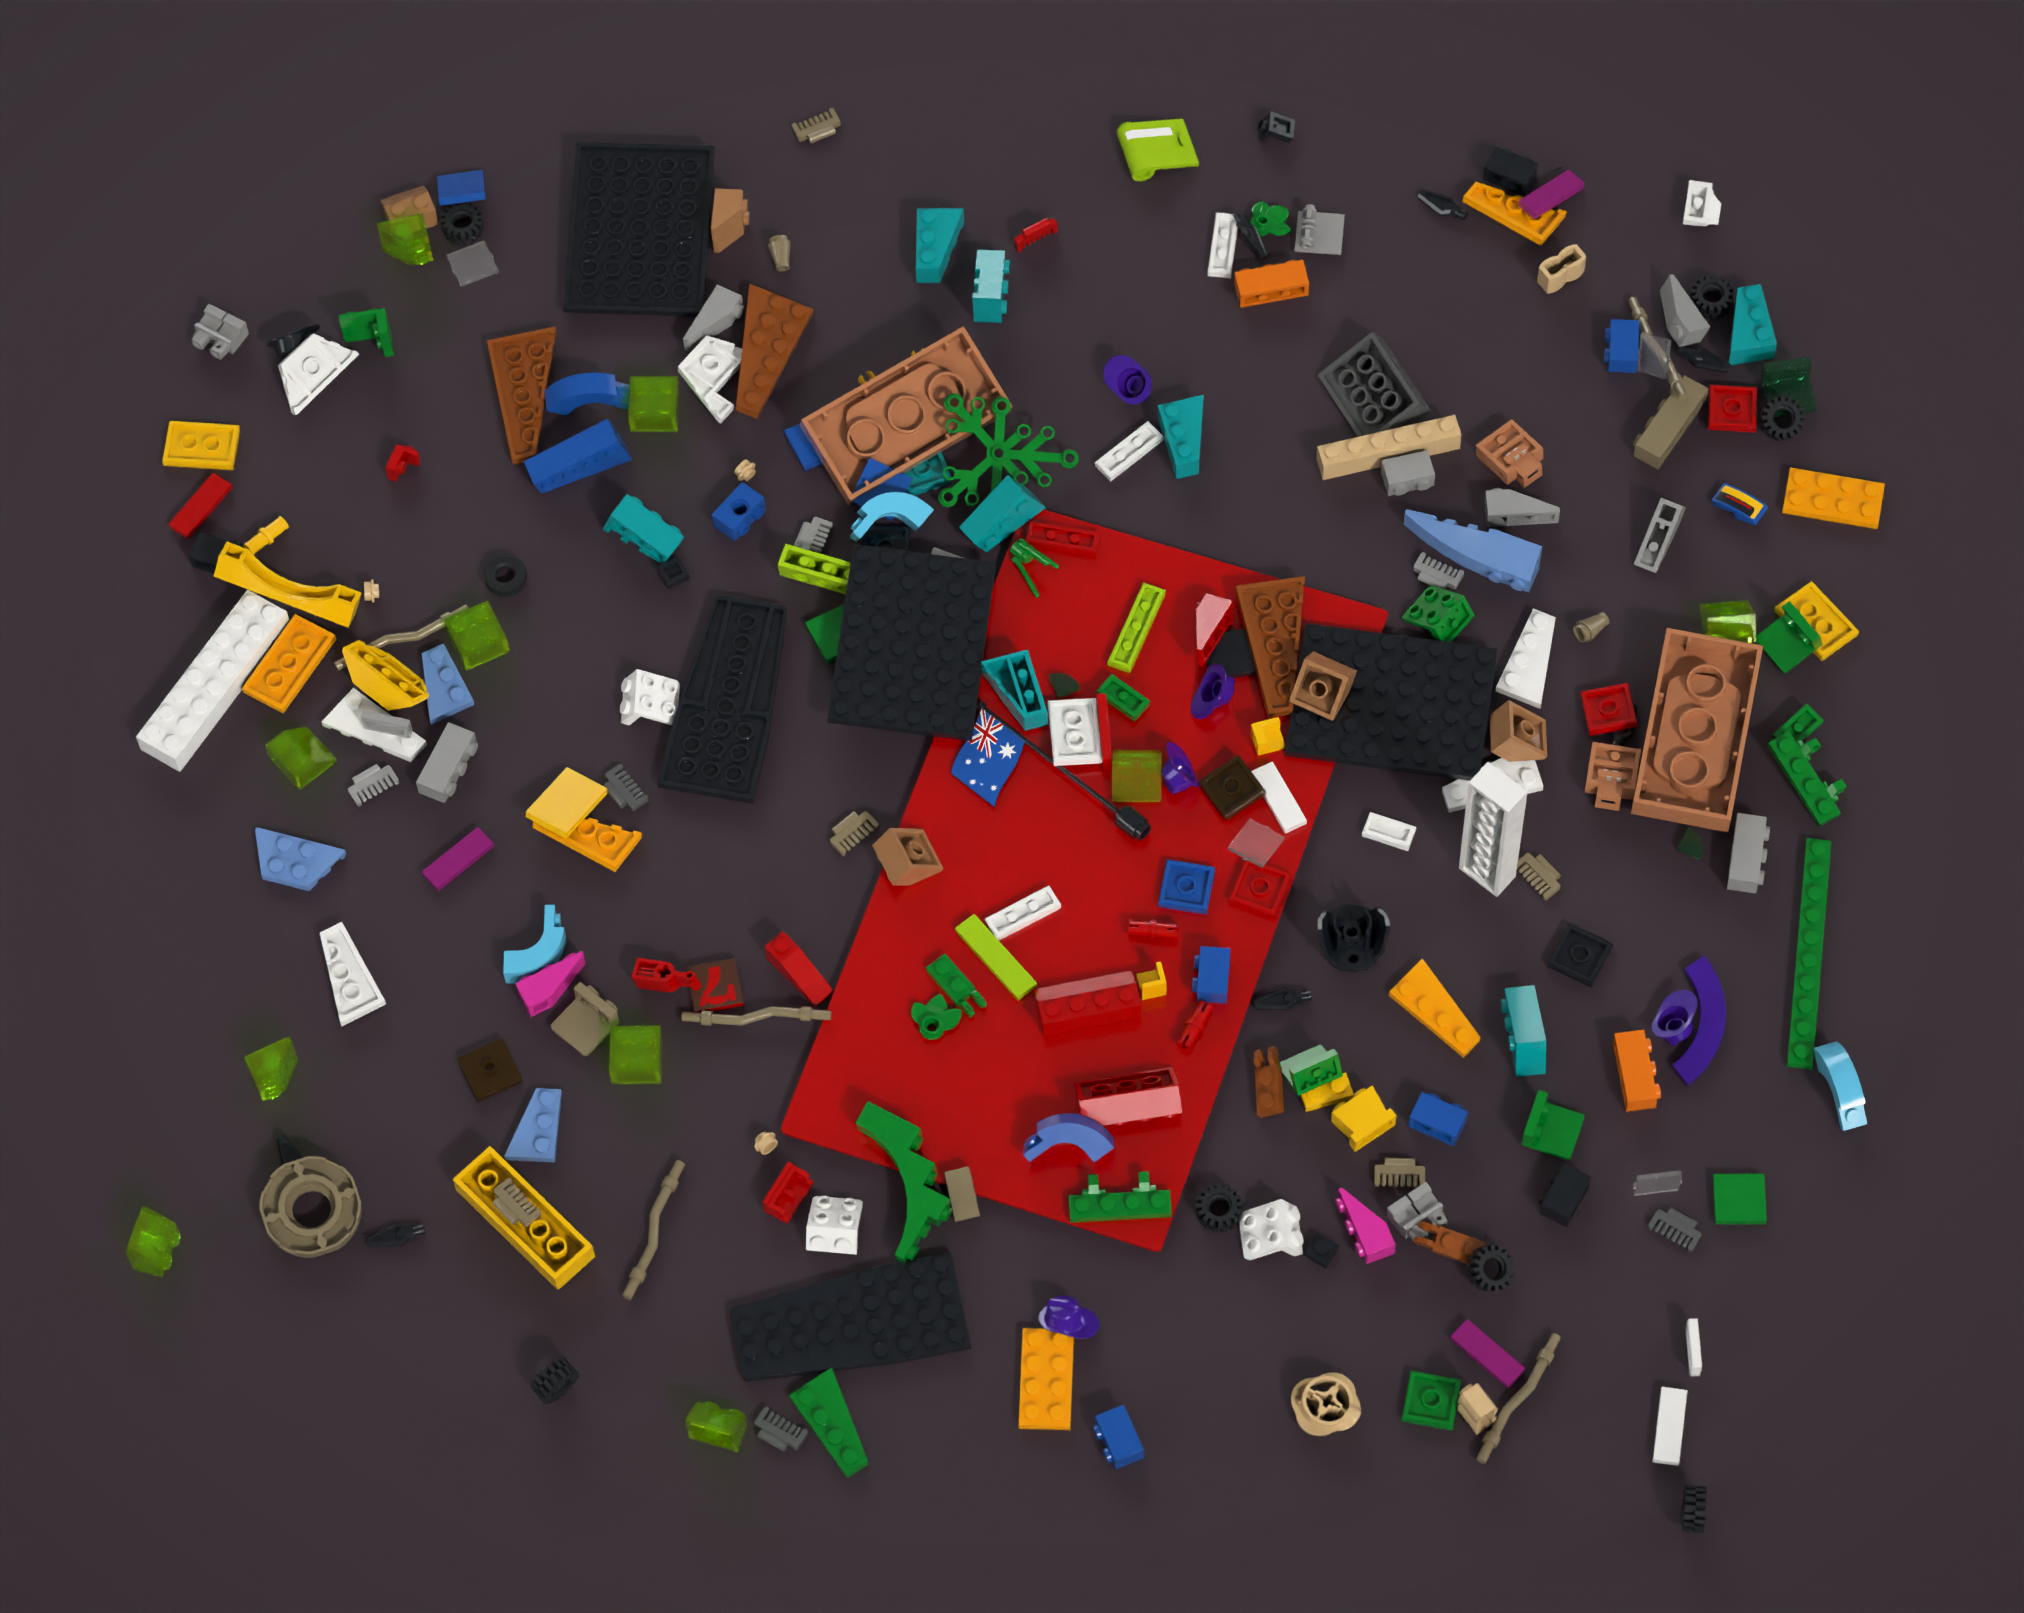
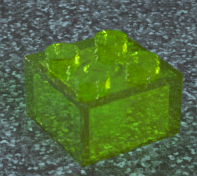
(654, 403)
(476, 635)
(635, 1054)

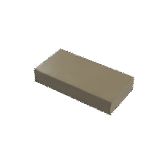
(962, 1194)

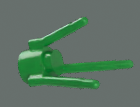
(1025, 553)

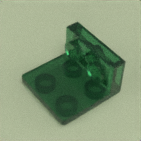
(1789, 379)

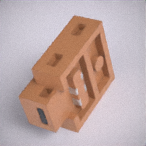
(1512, 454)
(1612, 774)

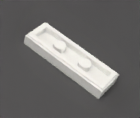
(1223, 246)
(1129, 451)
(1279, 798)
(1023, 913)
(1669, 1426)

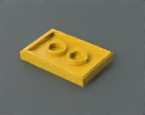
(201, 445)
(1824, 618)
(566, 802)

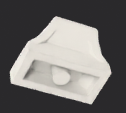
(1701, 205)

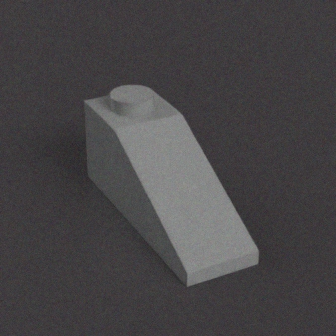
(1681, 315)
(715, 316)
(1513, 509)
(1659, 535)

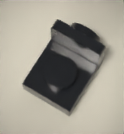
(1277, 127)

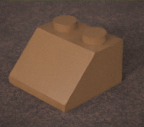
(411, 203)
(728, 217)
(1322, 685)
(1517, 733)
(907, 856)

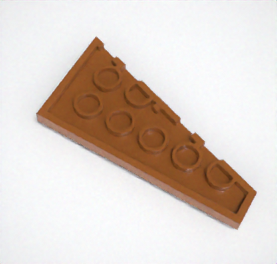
(769, 340)
(521, 377)
(1273, 631)

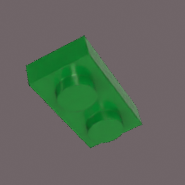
(1124, 697)
(1801, 724)

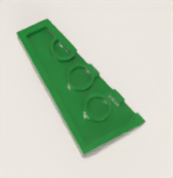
(828, 1417)

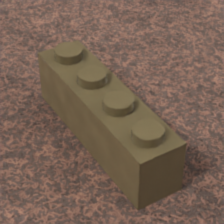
(1669, 424)

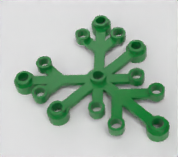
(1027, 455)

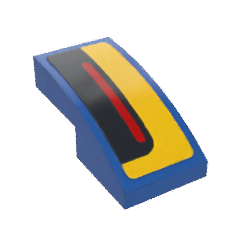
(1741, 503)

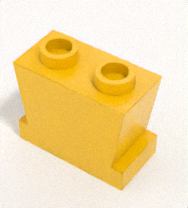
(1363, 1118)

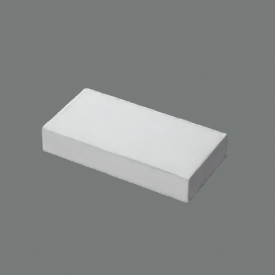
(1389, 831)
(1693, 1347)

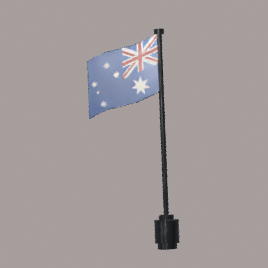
(994, 754)

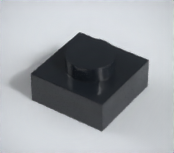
(673, 572)
(1321, 1250)

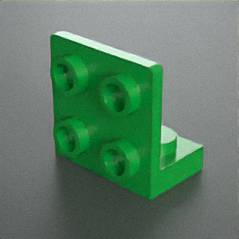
(368, 325)
(1440, 612)
(1789, 639)
(1311, 1069)
(1552, 1128)

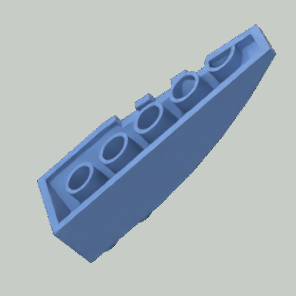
(1488, 553)

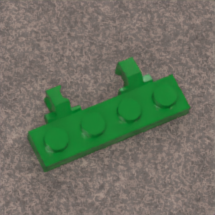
(1794, 762)
(1102, 1206)

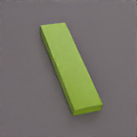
(1136, 627)
(996, 957)

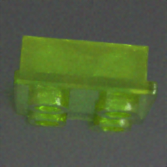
(1136, 775)

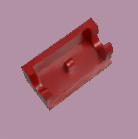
(787, 1193)

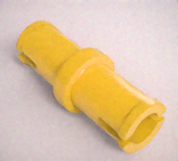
(266, 535)

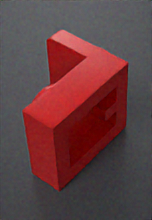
(399, 459)

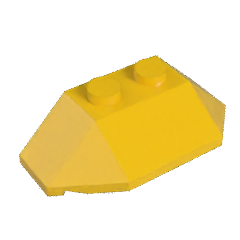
(383, 677)

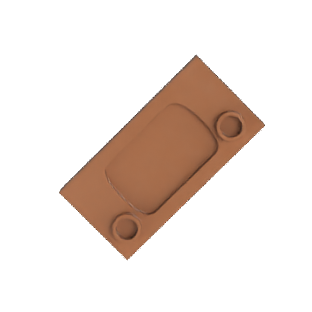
(902, 413)
(1697, 730)

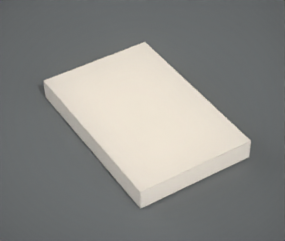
(1074, 732)

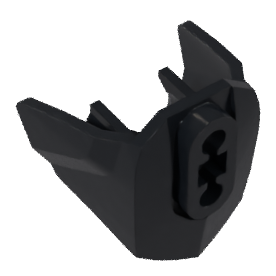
(1368, 935)

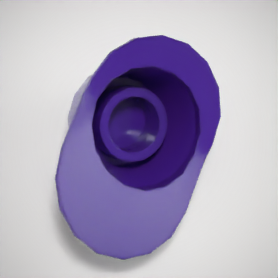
(1127, 379)
(1213, 692)
(1178, 771)
(1675, 1017)
(1066, 1317)

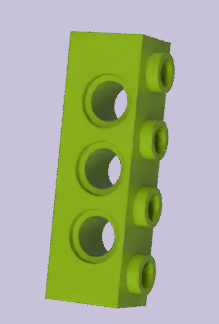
(814, 568)

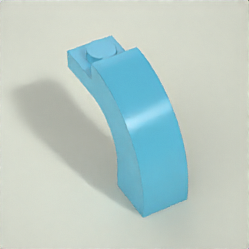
(893, 504)
(544, 952)
(1842, 1078)

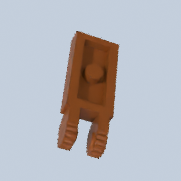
(1268, 1083)
(1448, 1242)

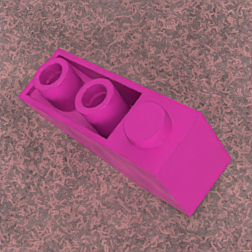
(545, 988)
(1369, 1230)

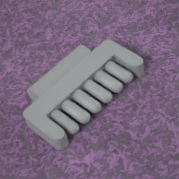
(808, 534)
(1433, 576)
(370, 778)

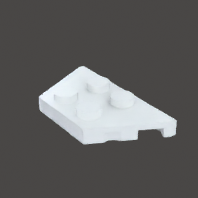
(311, 369)

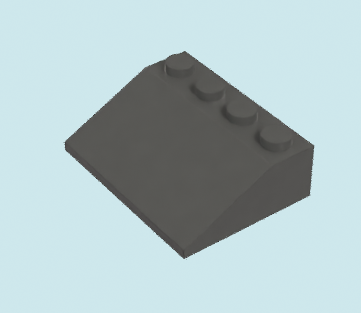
(1373, 388)

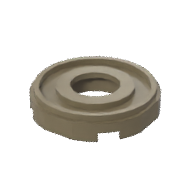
(304, 1176)

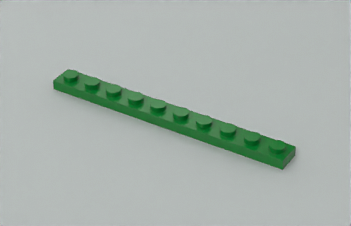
(1809, 954)

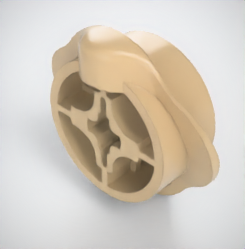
(1314, 1424)

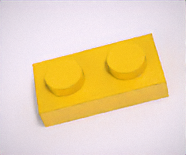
(1328, 1094)

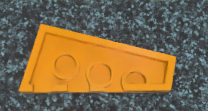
(1507, 212)
(598, 842)
(1431, 1004)

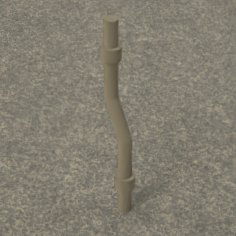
(1675, 379)
(407, 636)
(804, 1013)
(638, 1273)
(1493, 1437)

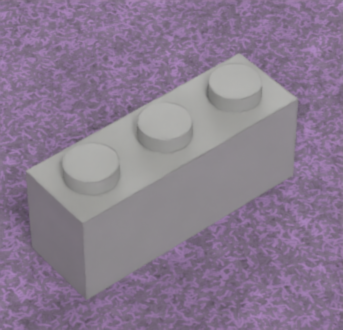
(447, 763)
(1748, 853)

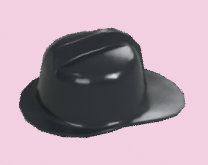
(287, 344)

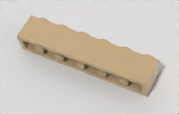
(1369, 450)

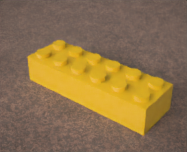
(547, 1242)

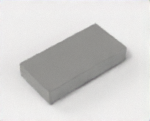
(386, 724)

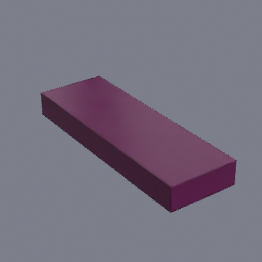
(1551, 194)
(457, 859)
(1487, 1353)

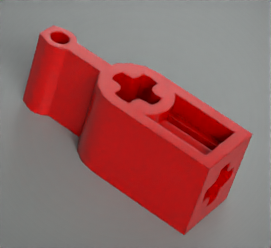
(662, 976)

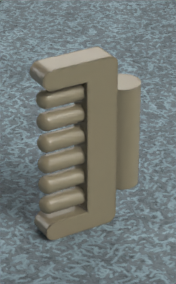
(820, 130)
(849, 826)
(1544, 871)
(1399, 1167)
(510, 1209)

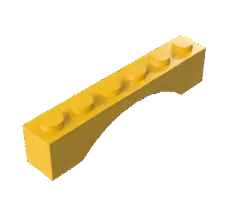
(245, 570)

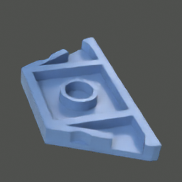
(294, 859)

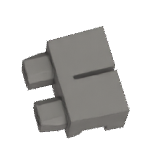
(221, 330)
(1416, 1207)

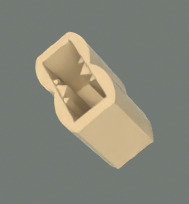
(1561, 268)
(1476, 1408)

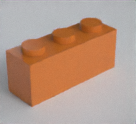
(1271, 283)
(1636, 1070)

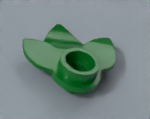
(1270, 219)
(936, 1015)

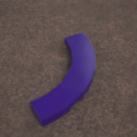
(1711, 1023)

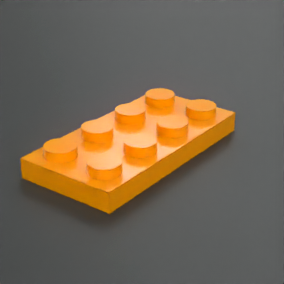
(1833, 498)
(289, 663)
(1046, 1380)

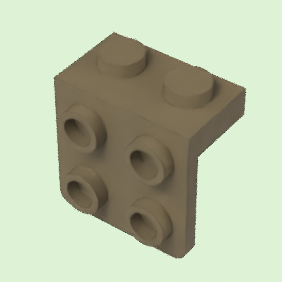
(586, 1020)

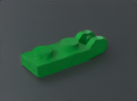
(954, 984)

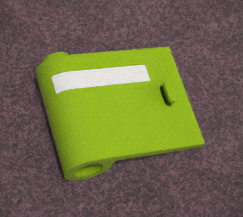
(1156, 146)

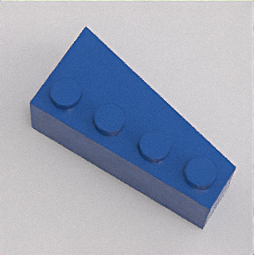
(578, 457)

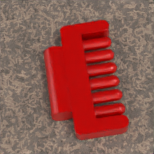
(1035, 232)

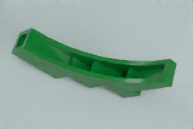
(924, 1205)

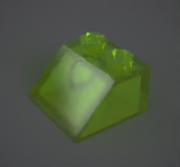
(406, 239)
(1729, 620)
(299, 755)
(272, 1068)
(152, 1243)
(716, 1425)

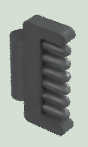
(619, 792)
(1679, 1223)
(779, 1437)

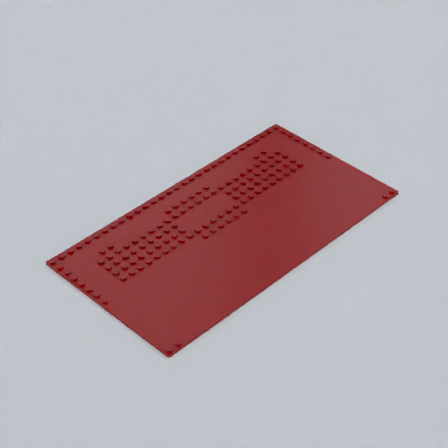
(995, 1072)

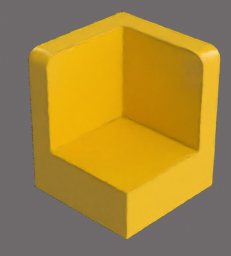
(1267, 736)
(1152, 983)

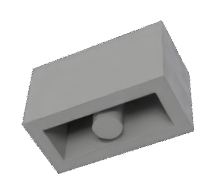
(1408, 473)

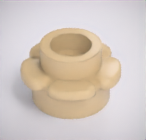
(745, 470)
(371, 590)
(765, 1142)

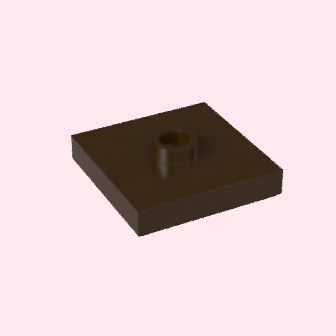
(1232, 787)
(490, 1070)

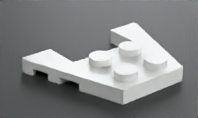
(708, 370)

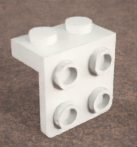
(649, 697)
(833, 1225)
(1270, 1230)

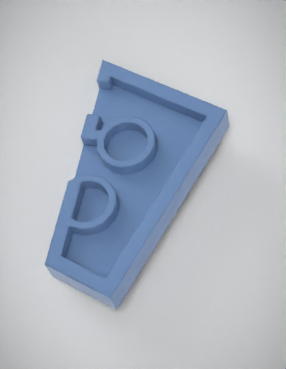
(444, 685)
(538, 1129)

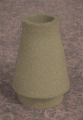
(780, 251)
(1588, 628)

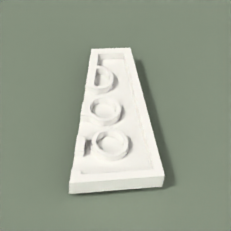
(1528, 663)
(347, 720)
(1522, 771)
(350, 979)

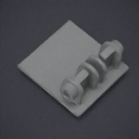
(1319, 232)

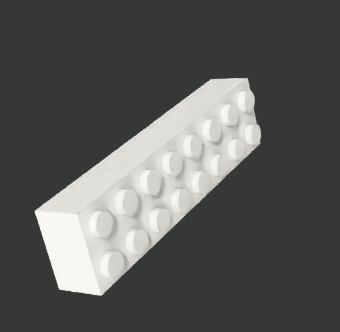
(212, 681)
(1492, 828)

